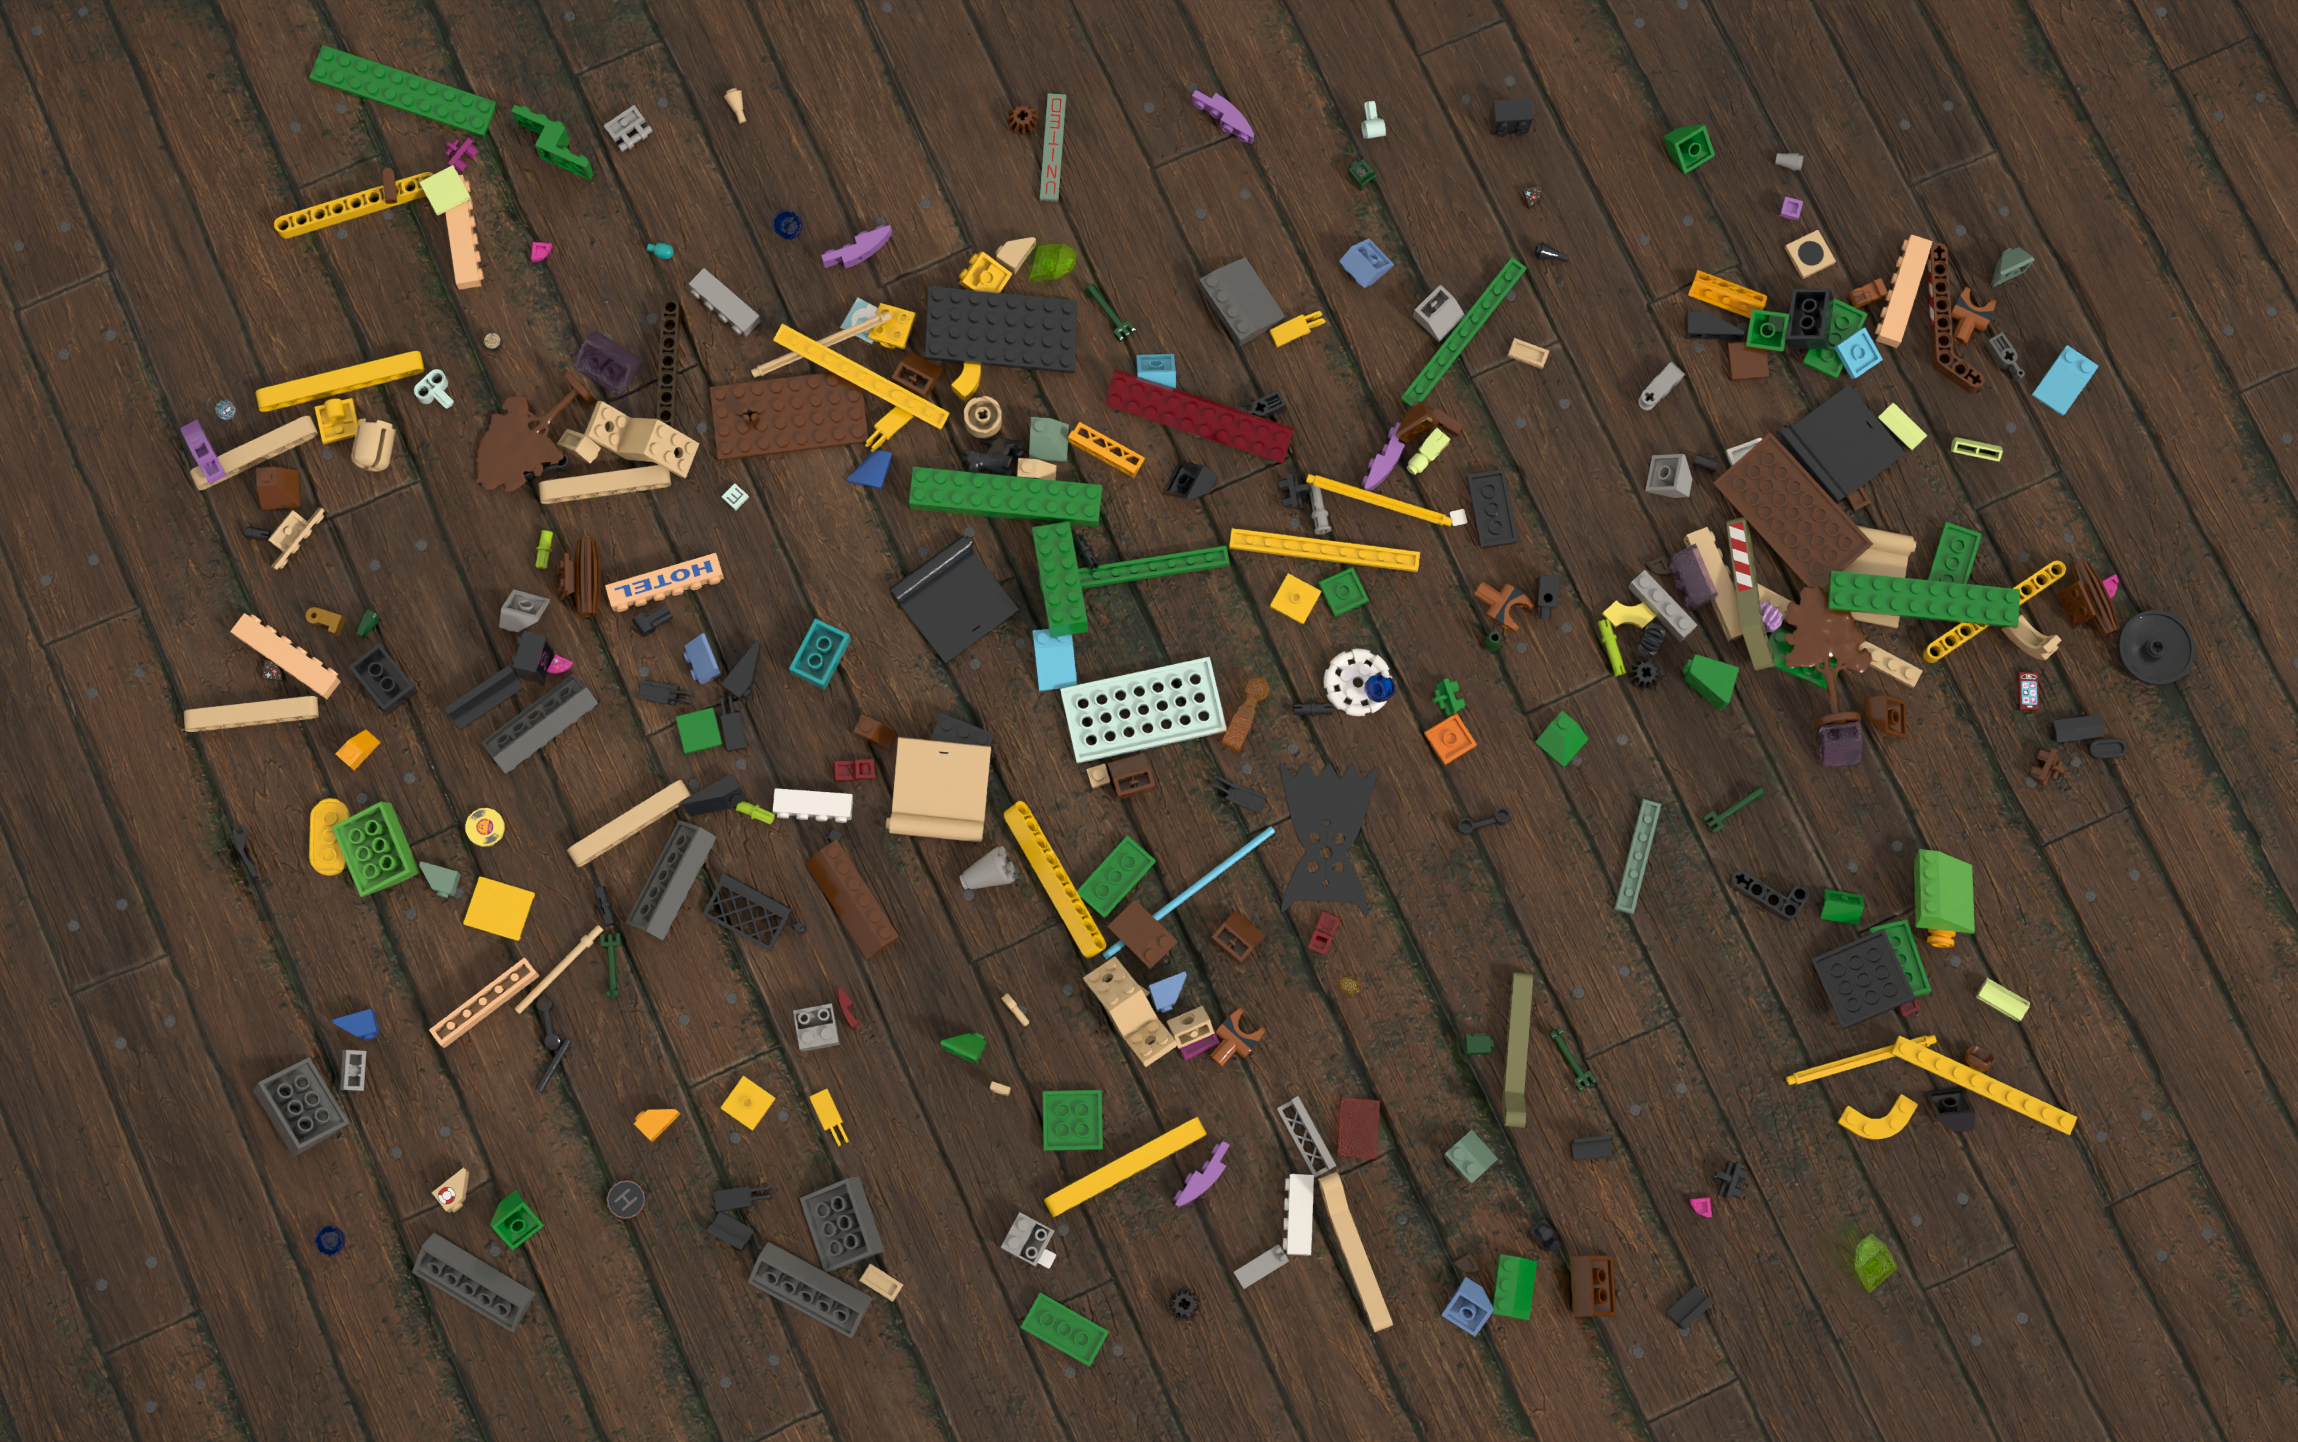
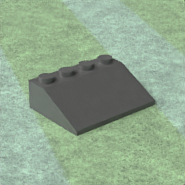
(1241, 300)
(300, 1106)
(842, 1224)

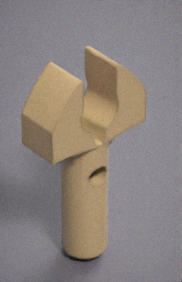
(1010, 1003)

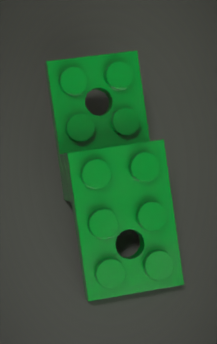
(552, 142)

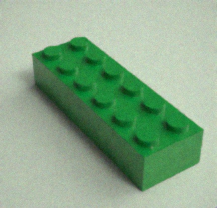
(1060, 579)

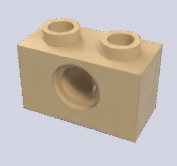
(1190, 1027)

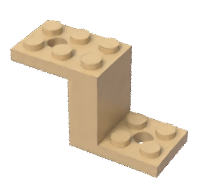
(641, 439)
(1130, 1011)

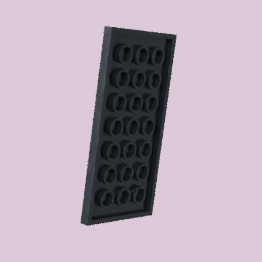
(1000, 330)

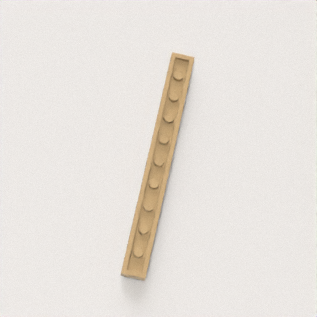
(1881, 659)

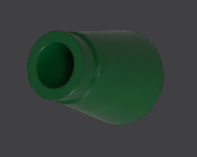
(367, 622)
(1492, 645)

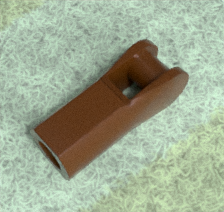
(389, 186)
(1447, 422)

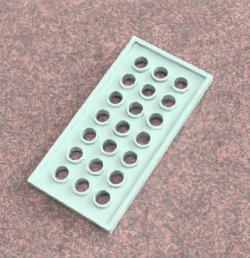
(1140, 739)

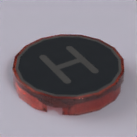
(626, 1199)

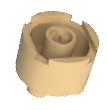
(979, 408)

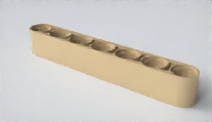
(260, 450)
(604, 484)
(251, 714)
(629, 823)

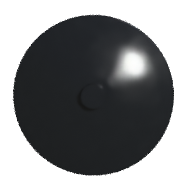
(2156, 647)

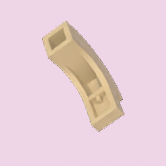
(2032, 641)

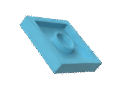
(1858, 353)

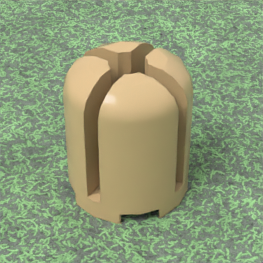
(373, 445)

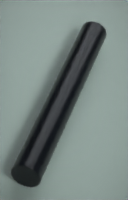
(553, 1065)

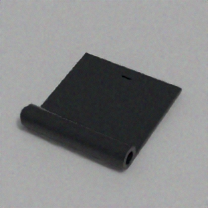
(1841, 444)
(952, 598)

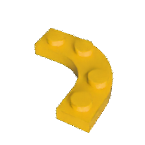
(1879, 1128)

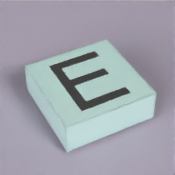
(735, 497)

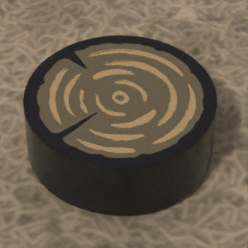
(492, 341)

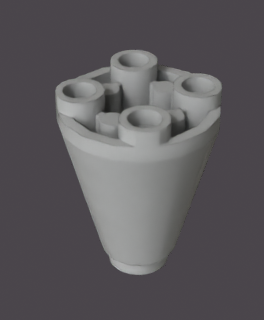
(989, 871)

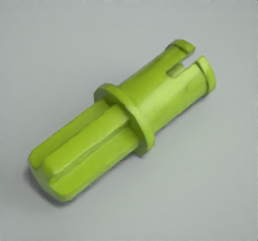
(544, 549)
(755, 812)

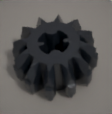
(1651, 639)
(1651, 678)
(1180, 1310)

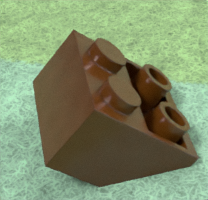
(917, 375)
(1131, 776)
(1237, 937)

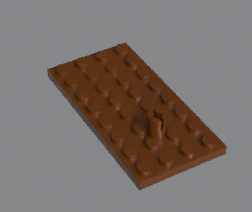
(787, 415)
(1792, 512)

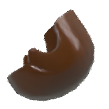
(1978, 1058)

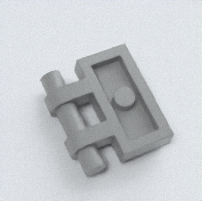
(624, 124)

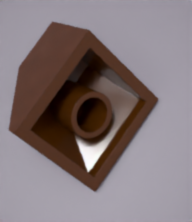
(1416, 422)
(278, 488)
(1887, 714)

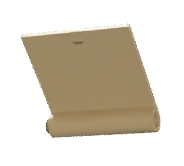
(1886, 558)
(940, 791)

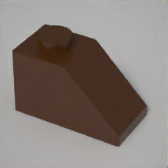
(875, 732)

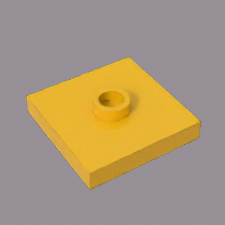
(1295, 599)
(748, 1103)

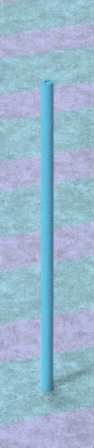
(1199, 884)

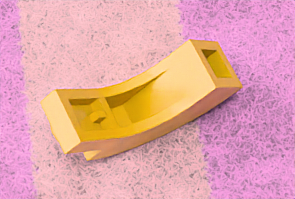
(967, 382)

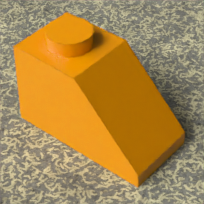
(358, 749)
(654, 1122)

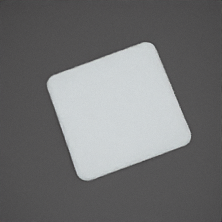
(1459, 517)
(1047, 1258)

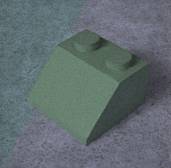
(1470, 1157)

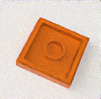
(1450, 739)

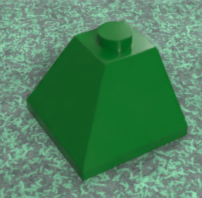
(1689, 146)
(1767, 330)
(1562, 739)
(965, 1046)
(515, 1220)

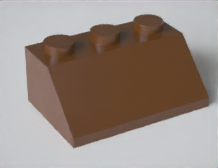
(1592, 1286)

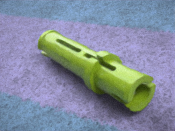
(1612, 648)

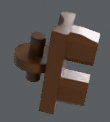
(2049, 759)

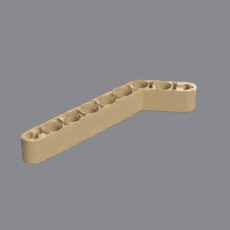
(1354, 1252)

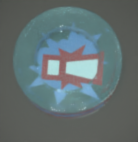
(225, 410)

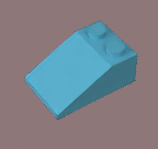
(2064, 380)
(1054, 660)

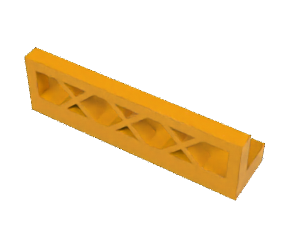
(1727, 297)
(1103, 453)

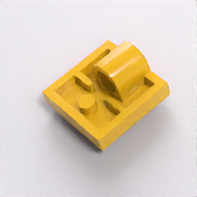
(894, 331)
(337, 420)

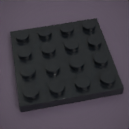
(1863, 979)

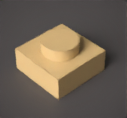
(1098, 776)

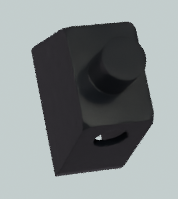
(1546, 586)

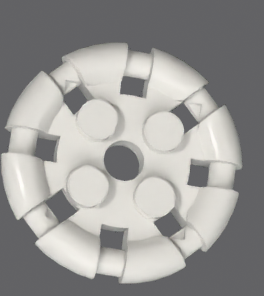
(1345, 681)

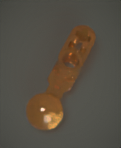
(1256, 690)

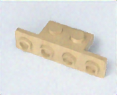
(290, 534)

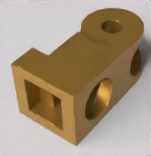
(319, 617)

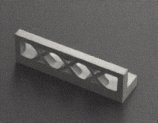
(1313, 1134)

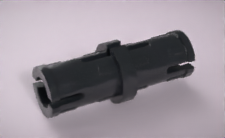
(1086, 552)
(1313, 709)
(604, 906)

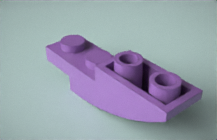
(1230, 118)
(866, 245)
(203, 451)
(1383, 465)
(1199, 1183)

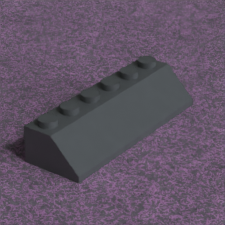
(539, 723)
(671, 879)
(473, 1282)
(809, 1290)

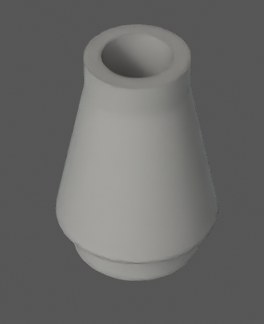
(1790, 160)

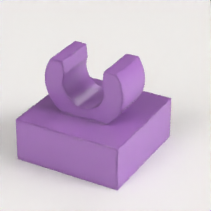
(1791, 208)

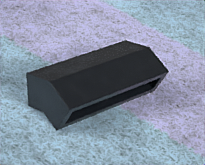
(2077, 728)

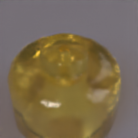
(1350, 986)

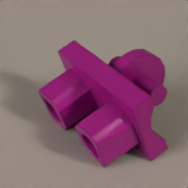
(467, 148)

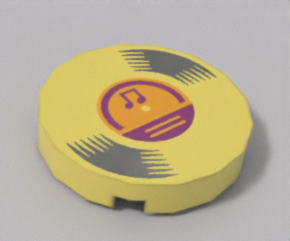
(485, 827)

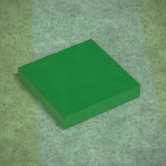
(1343, 592)
(699, 730)

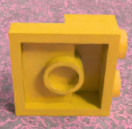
(984, 274)

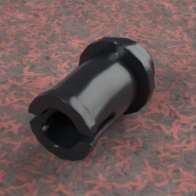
(1706, 463)
(256, 533)

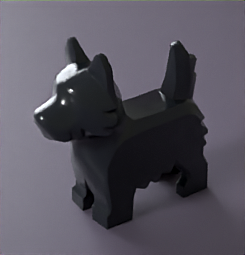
(997, 456)

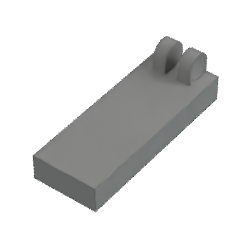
(1261, 1266)

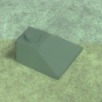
(2011, 265)
(1048, 439)

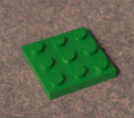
(1072, 1120)

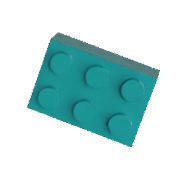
(820, 654)

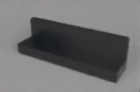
(484, 697)

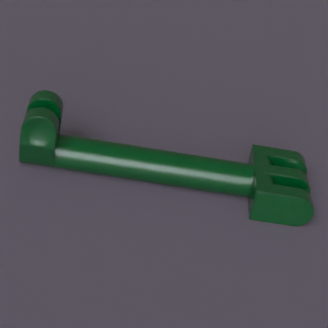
(1121, 327)
(1717, 819)
(613, 992)
(1582, 1077)

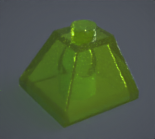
(1052, 262)
(1873, 1262)

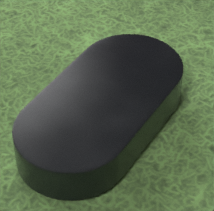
(2107, 749)

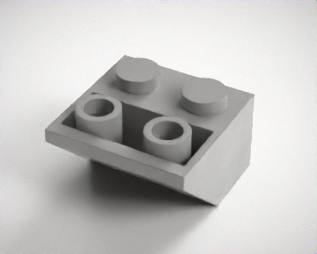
(1439, 313)
(816, 1027)
(1027, 1239)

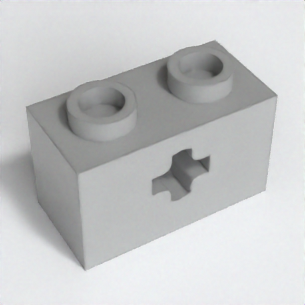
(353, 1070)

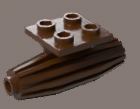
(581, 577)
(2089, 600)

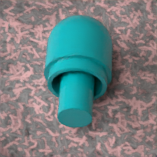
(661, 250)

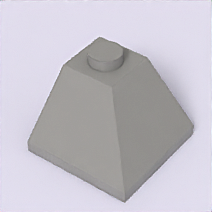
(1669, 476)
(522, 610)

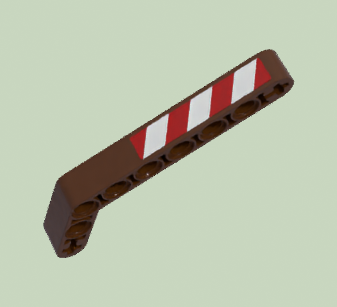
(1944, 317)

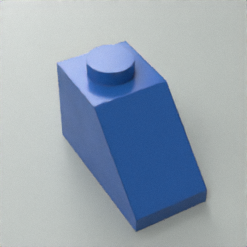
(360, 1024)

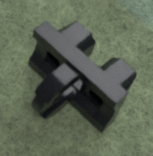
(1295, 499)
(1729, 1179)
(1545, 1235)

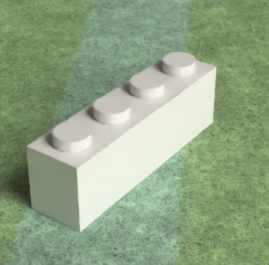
(812, 804)
(1299, 1214)

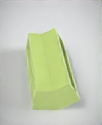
(1902, 426)
(1977, 445)
(2003, 1000)

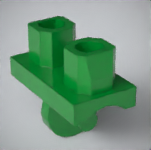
(1446, 698)

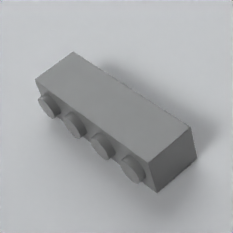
(724, 302)
(1662, 605)

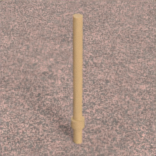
(586, 941)

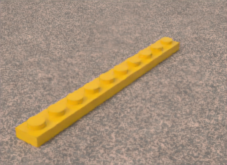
(861, 376)
(1324, 550)
(1983, 1085)

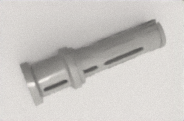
(1319, 513)

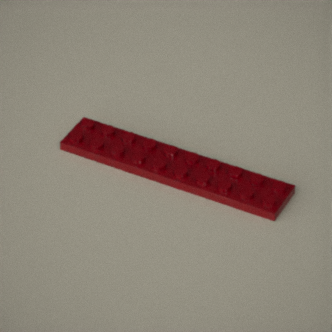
(1199, 416)

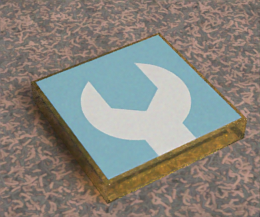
(859, 312)

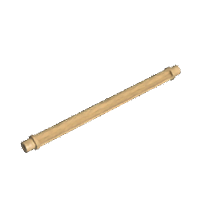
(828, 341)

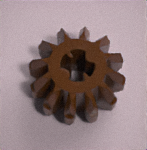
(1015, 118)

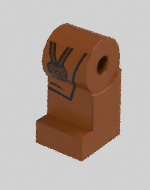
(1868, 294)

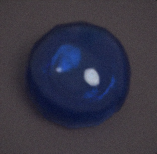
(787, 224)
(1379, 688)
(330, 1240)

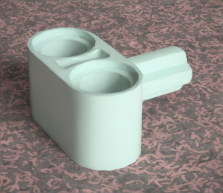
(1373, 126)
(435, 390)

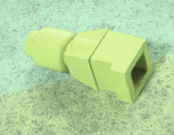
(1428, 451)

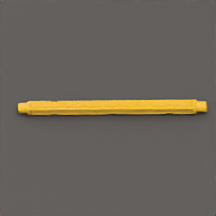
(1379, 500)
(1851, 1062)

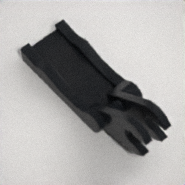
(663, 693)
(732, 727)
(1240, 795)
(240, 841)
(738, 1197)

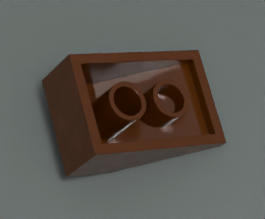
(1142, 934)

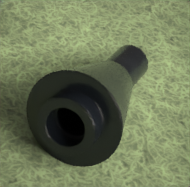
(1546, 252)

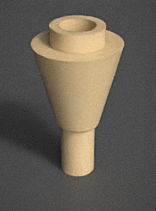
(734, 99)

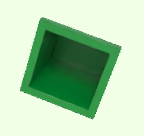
(1711, 679)

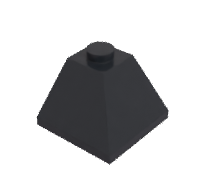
(1190, 481)
(1952, 1108)

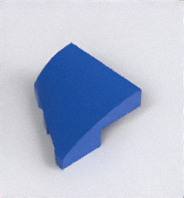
(872, 470)

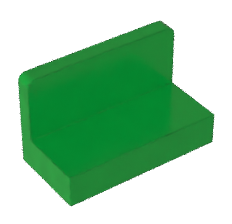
(1842, 907)

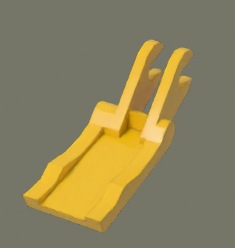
(1295, 328)
(888, 426)
(827, 1113)

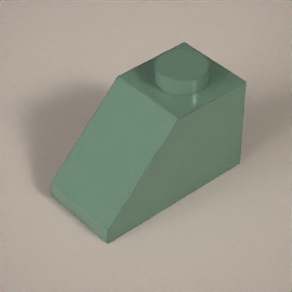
(441, 879)

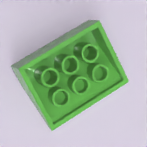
(375, 849)
(1943, 892)

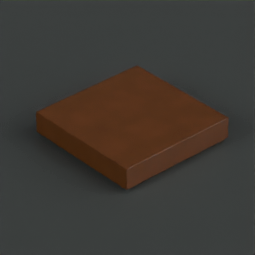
(1747, 362)

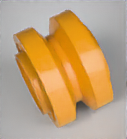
(1941, 938)

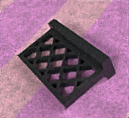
(759, 899)

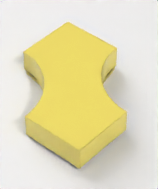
(1636, 615)

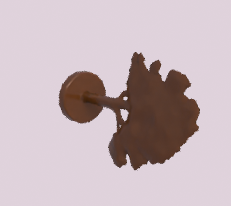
(514, 448)
(1825, 635)

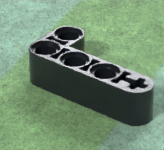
(1765, 892)

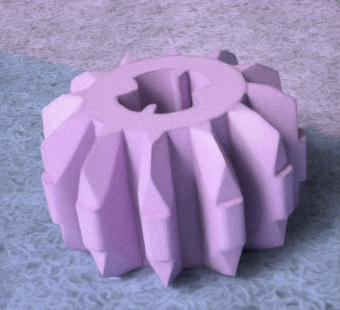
(1771, 617)

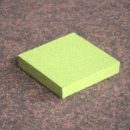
(445, 190)

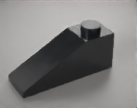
(1707, 326)
(741, 678)
(716, 797)

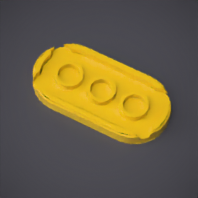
(324, 849)

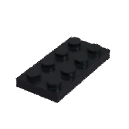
(1492, 509)

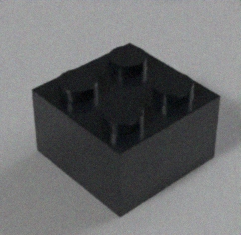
(1511, 117)

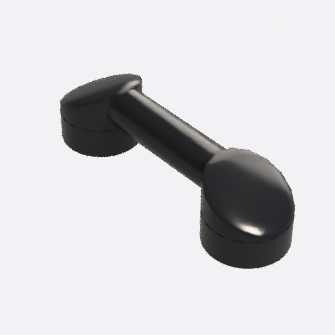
(563, 465)
(1501, 817)
(551, 1041)

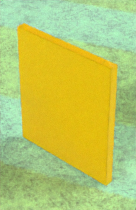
(499, 908)

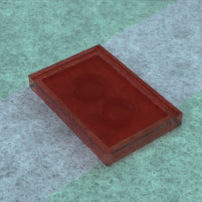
(1358, 1128)

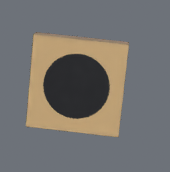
(1810, 254)

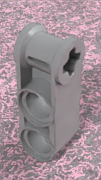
(1660, 386)

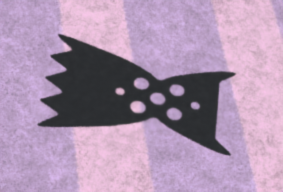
(1345, 805)

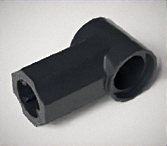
(648, 621)

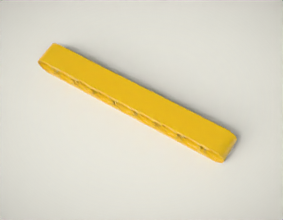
(347, 204)
(339, 381)
(1973, 629)
(1055, 879)
(1125, 1167)

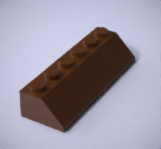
(852, 900)

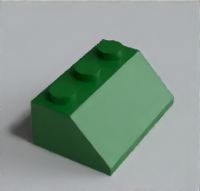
(1513, 1287)

